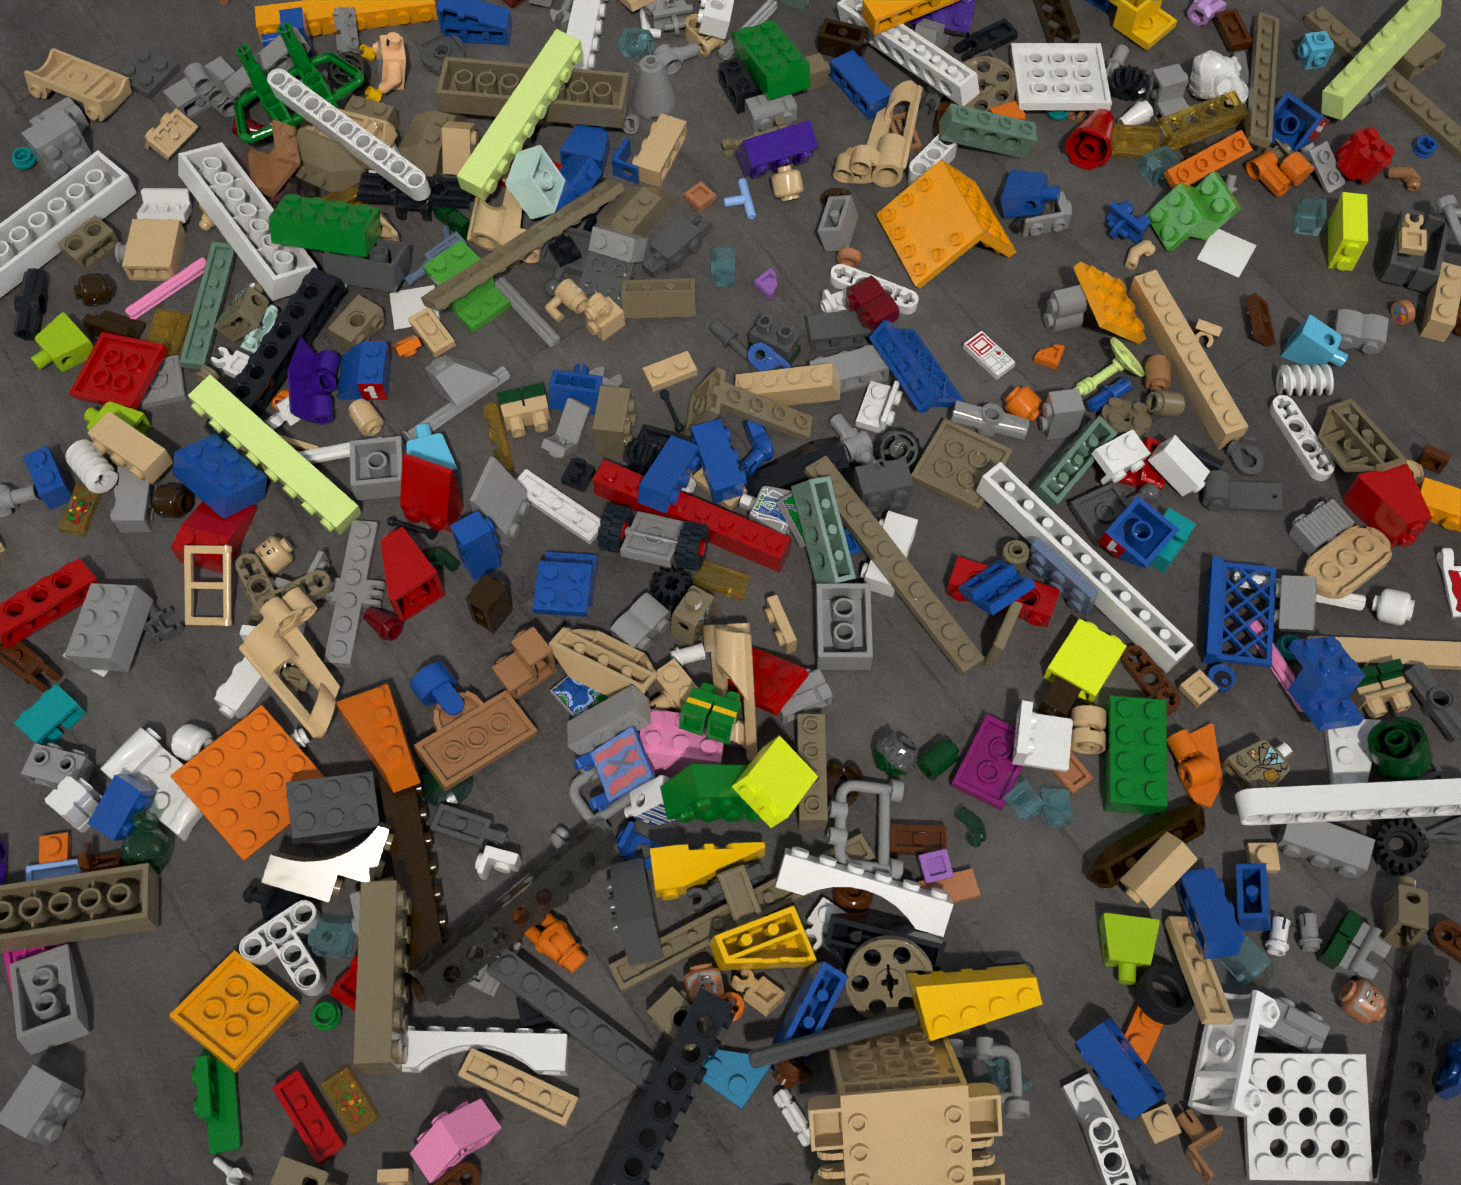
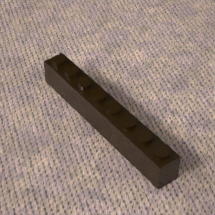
(415, 872)

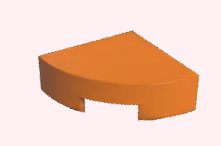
(1050, 356)

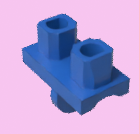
(1125, 224)

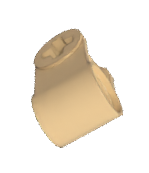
(705, 42)

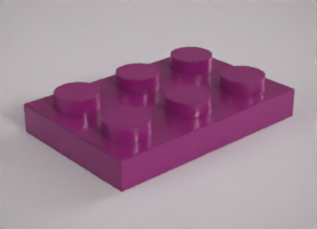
(988, 765)

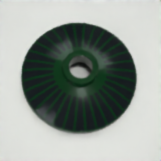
(435, 794)

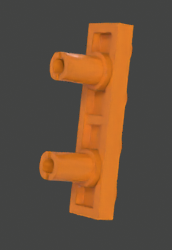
(1209, 160)

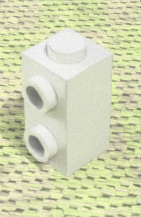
(1179, 466)
(240, 691)

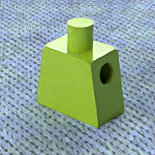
(61, 344)
(130, 416)
(1127, 944)

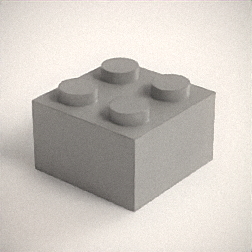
(56, 144)
(376, 467)
(40, 1106)

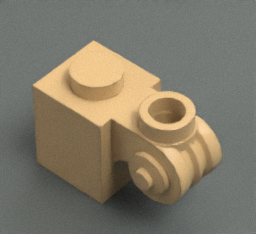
(603, 316)

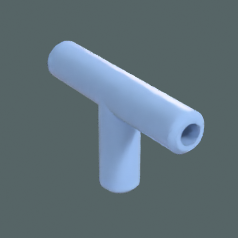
(744, 198)

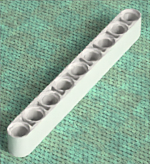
(349, 134)
(1349, 802)

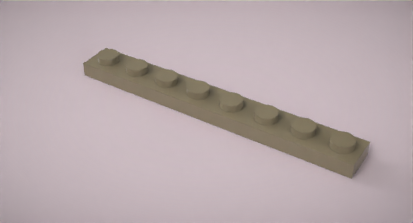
(1262, 80)

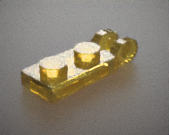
(499, 436)

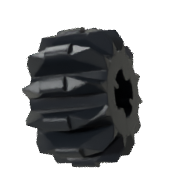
(1128, 82)
(640, 455)
(670, 580)

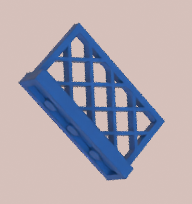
(914, 367)
(1217, 605)

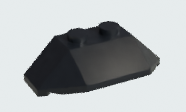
(851, 930)

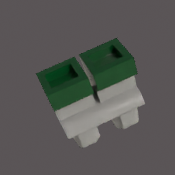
(1350, 946)

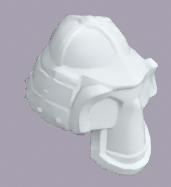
(1215, 76)

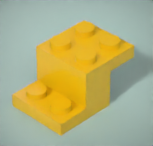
(1142, 21)

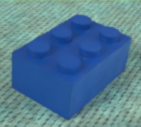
(219, 475)

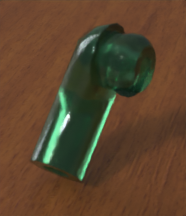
(440, 555)
(975, 825)

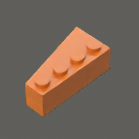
(379, 730)

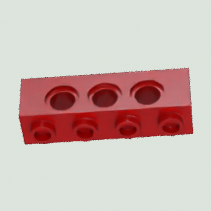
(1042, 596)
(57, 602)

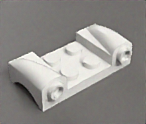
(153, 765)
(1227, 1056)

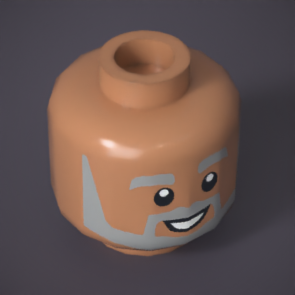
(704, 977)
(1362, 1001)

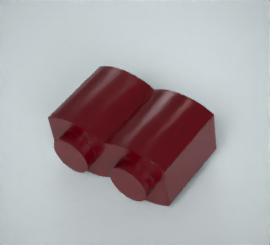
(871, 303)

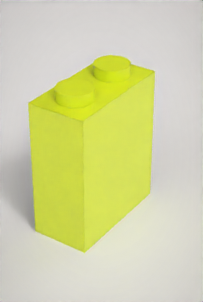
(1347, 231)
(1086, 659)
(775, 782)

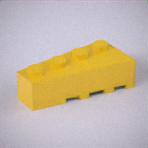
(971, 998)

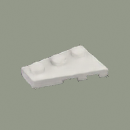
(1349, 753)

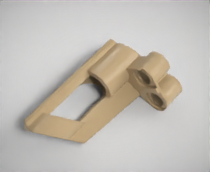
(885, 153)
(495, 226)
(280, 642)
(732, 660)

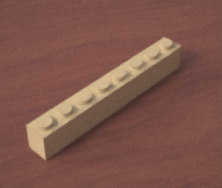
(1187, 359)

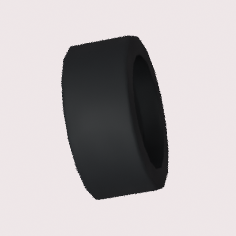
(1151, 1003)

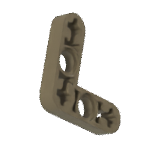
(261, 598)

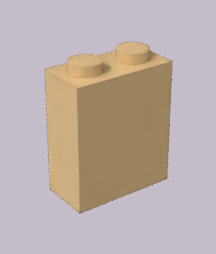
(154, 249)

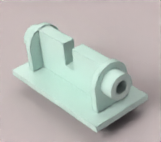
(255, 337)

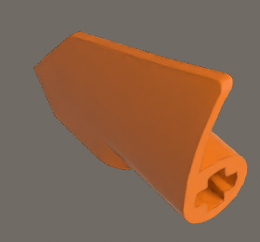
(1198, 763)

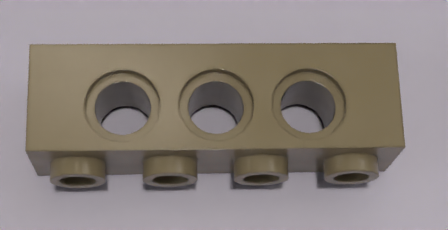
(812, 750)

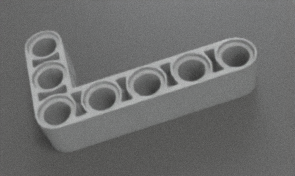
(224, 94)

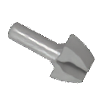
(562, 13)

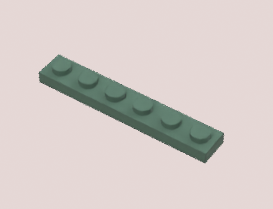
(208, 306)

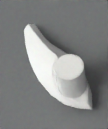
(656, 33)

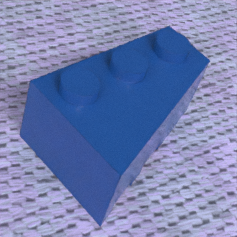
(475, 21)

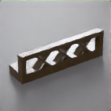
(1061, 14)

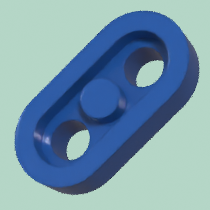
(769, 361)

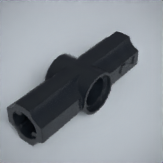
(30, 304)

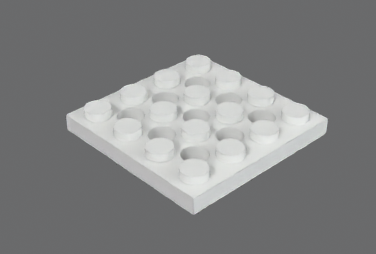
(1048, 82)
(1353, 1130)

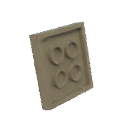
(957, 462)

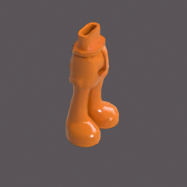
(556, 942)

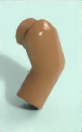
(1408, 175)

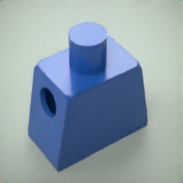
(587, 141)
(1027, 194)

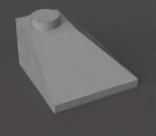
(459, 379)

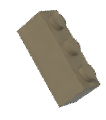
(659, 298)

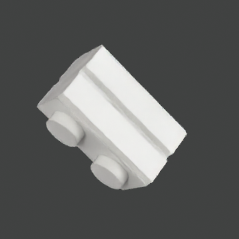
(74, 802)

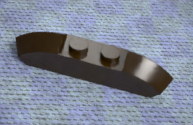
(1118, 858)

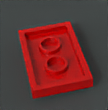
(773, 681)

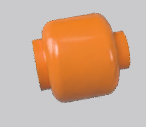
(1023, 403)

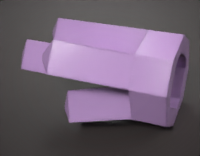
(1203, 10)

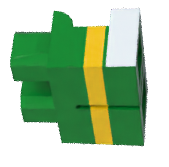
(706, 706)

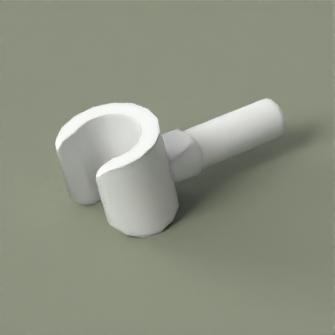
(234, 1175)

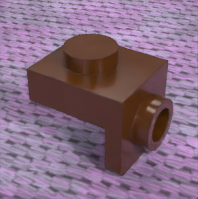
(90, 862)

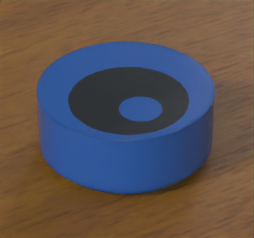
(1222, 677)

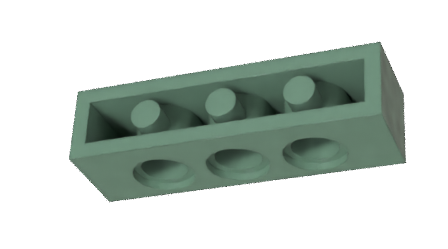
(987, 131)
(1072, 462)
(823, 531)

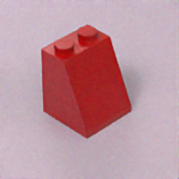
(1390, 504)
(409, 575)

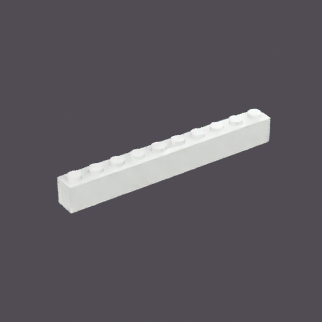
(1115, 595)

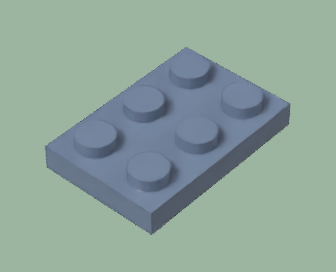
(1059, 574)

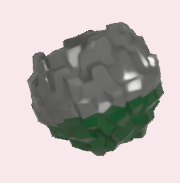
(895, 755)

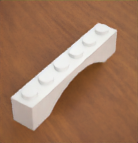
(806, 873)
(541, 1052)

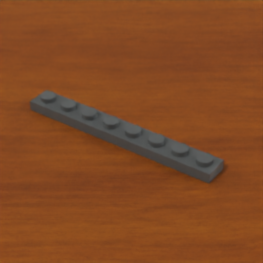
(579, 1022)

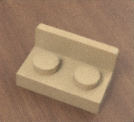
(170, 134)

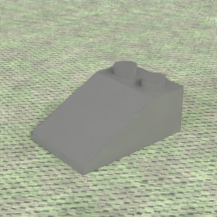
(501, 501)
(47, 1000)

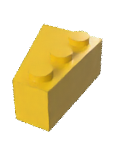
(764, 944)

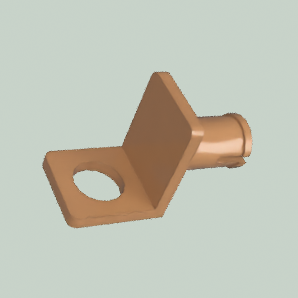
(1200, 1139)

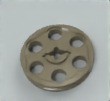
(989, 80)
(877, 972)

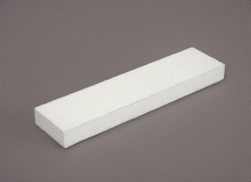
(560, 507)

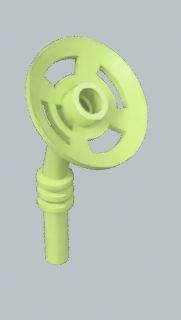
(1123, 360)

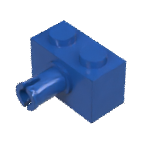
(297, 19)
(574, 385)

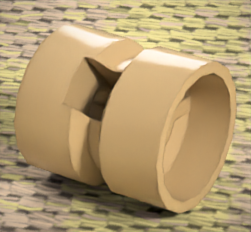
(1088, 729)

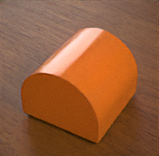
(1296, 168)

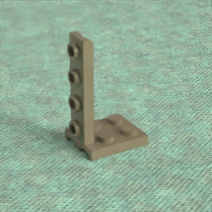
(716, 394)

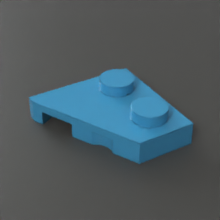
(733, 1076)

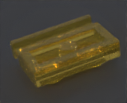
(1134, 140)
(169, 329)

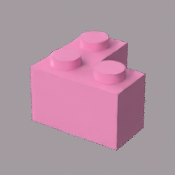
(453, 1138)

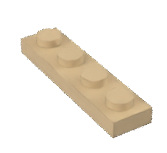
(1198, 973)
(518, 1087)

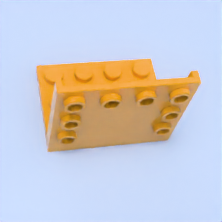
(940, 221)

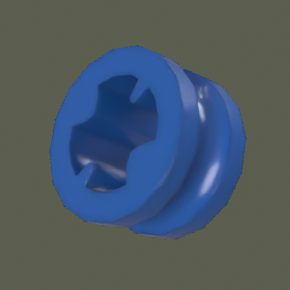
(1422, 151)

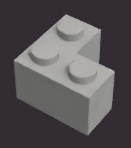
(1166, 93)

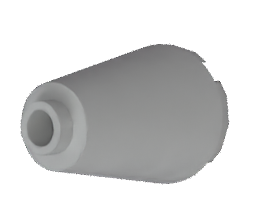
(652, 89)

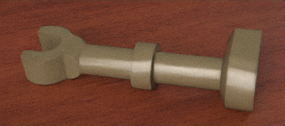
(730, 145)

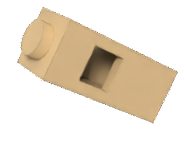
(1158, 870)

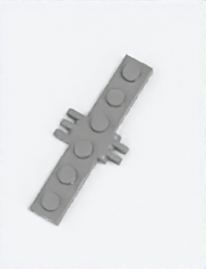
(352, 594)

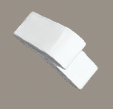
(288, 945)

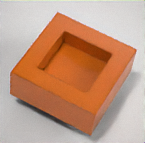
(406, 346)
(54, 848)

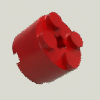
(1364, 155)

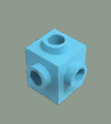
(1315, 50)

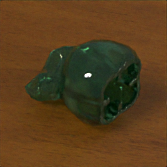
(146, 843)

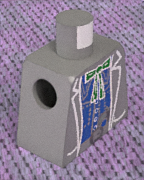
(765, 509)

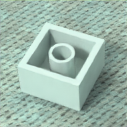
(535, 182)

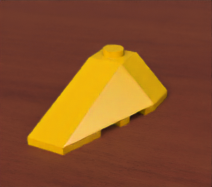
(681, 869)

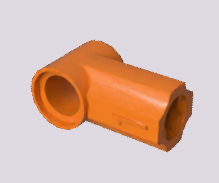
(1266, 169)

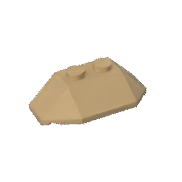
(602, 661)

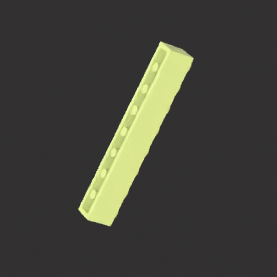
(1379, 57)
(520, 115)
(274, 454)

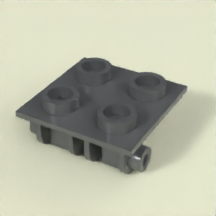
(605, 276)

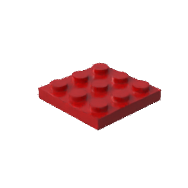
(118, 370)

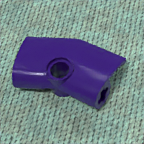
(310, 382)

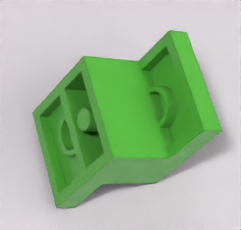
(1193, 211)
(482, 302)

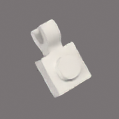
(282, 415)

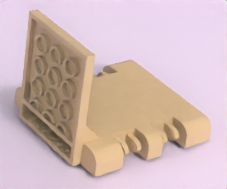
(904, 1116)

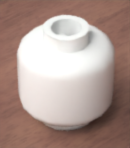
(1393, 607)
(190, 741)

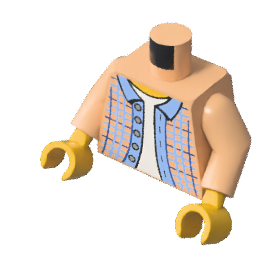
(390, 63)

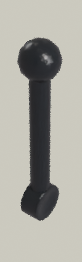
(664, 395)
(431, 533)

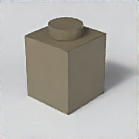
(818, 71)

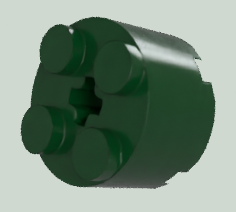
(1400, 749)

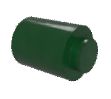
(938, 758)

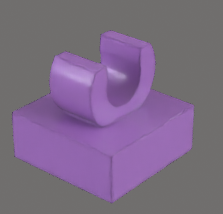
(935, 866)

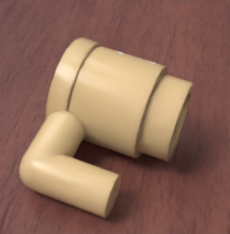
(571, 296)

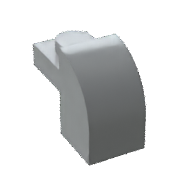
(933, 32)

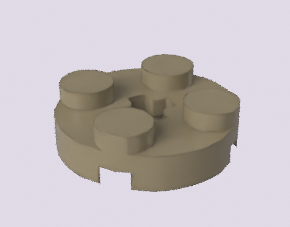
(1136, 413)

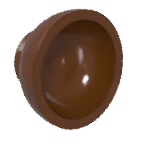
(852, 899)
(791, 1073)

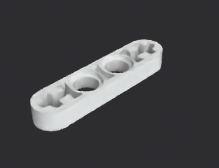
(858, 275)
(1296, 439)

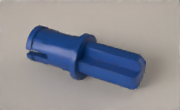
(1107, 392)

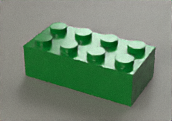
(772, 59)
(325, 225)
(1135, 756)
(706, 794)

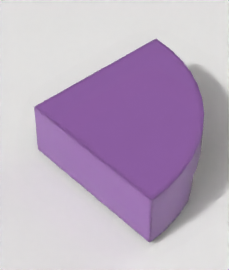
(767, 283)

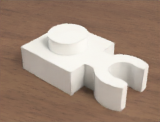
(231, 364)
(820, 920)

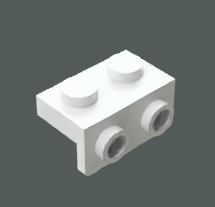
(165, 204)
(1120, 456)

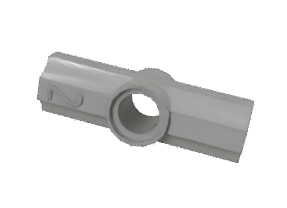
(989, 420)

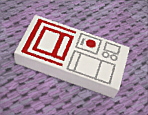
(988, 355)

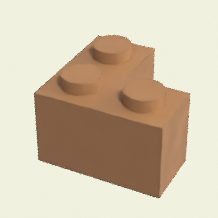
(527, 666)

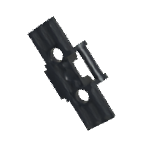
(373, 189)

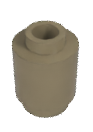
(1165, 403)
(1016, 553)

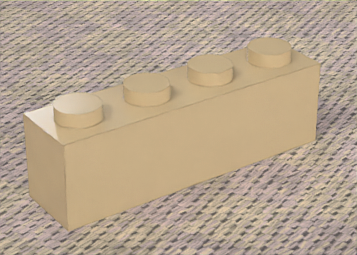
(794, 384)

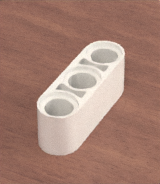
(929, 156)
(1106, 1144)

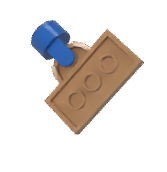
(466, 729)

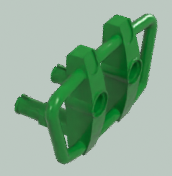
(307, 72)

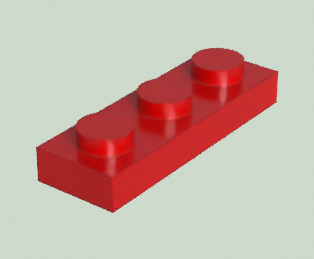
(308, 1117)

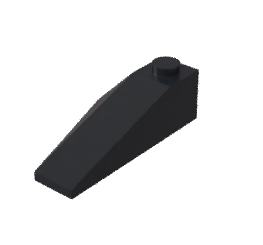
(790, 468)

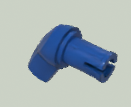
(760, 444)

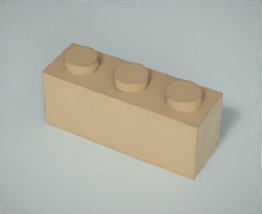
(660, 149)
(1442, 304)
(129, 448)

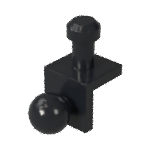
(273, 901)

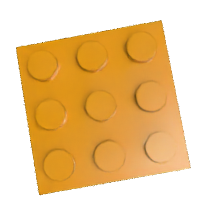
(1110, 303)
(234, 1011)

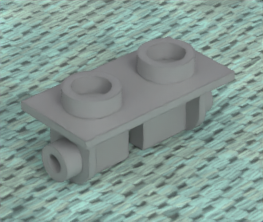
(345, 21)

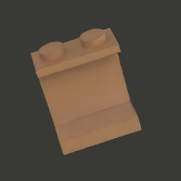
(273, 170)

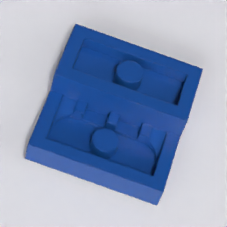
(996, 587)

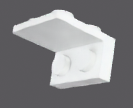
(1041, 740)

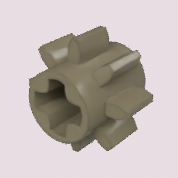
(295, 680)

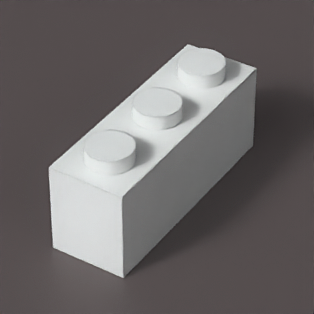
(902, 532)

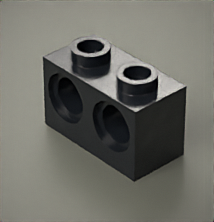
(736, 83)

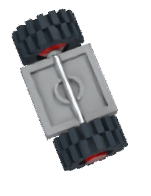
(653, 538)

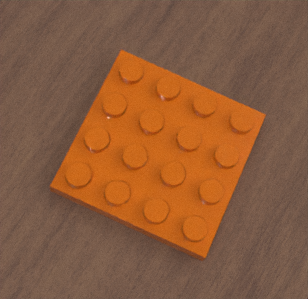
(243, 781)

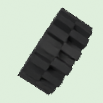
(1410, 836)

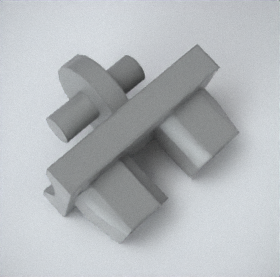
(671, 18)

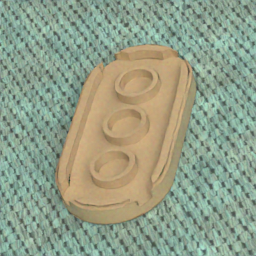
(1348, 561)

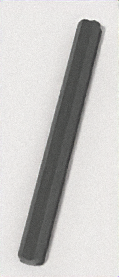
(832, 1038)

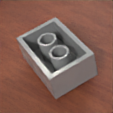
(843, 626)
(109, 627)

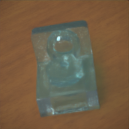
(1056, 808)

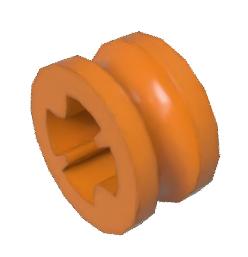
(739, 1003)

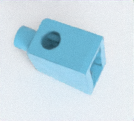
(1314, 344)
(431, 448)

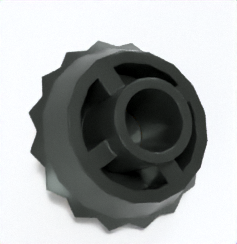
(339, 77)
(897, 445)

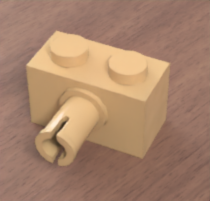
(457, 145)
(673, 686)

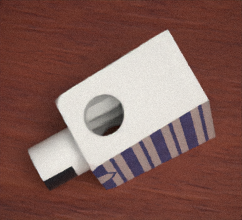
(648, 803)

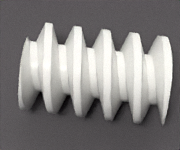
(1305, 378)
(91, 466)

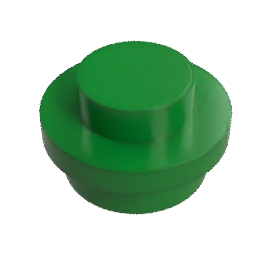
(326, 1015)

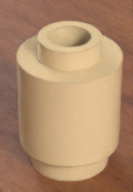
(365, 417)

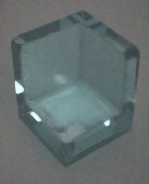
(1310, 216)
(1248, 963)
(999, 1074)

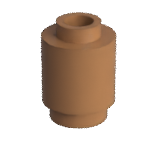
(1158, 373)

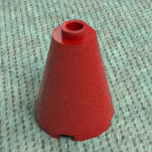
(1092, 140)

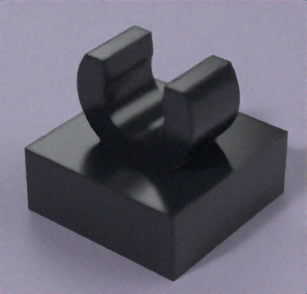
(564, 250)
(578, 475)

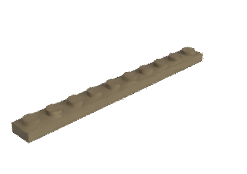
(1400, 89)
(518, 247)
(899, 571)
(697, 934)

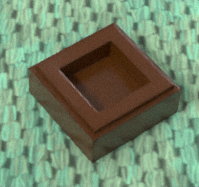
(1433, 459)

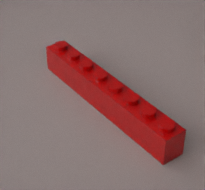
(726, 528)

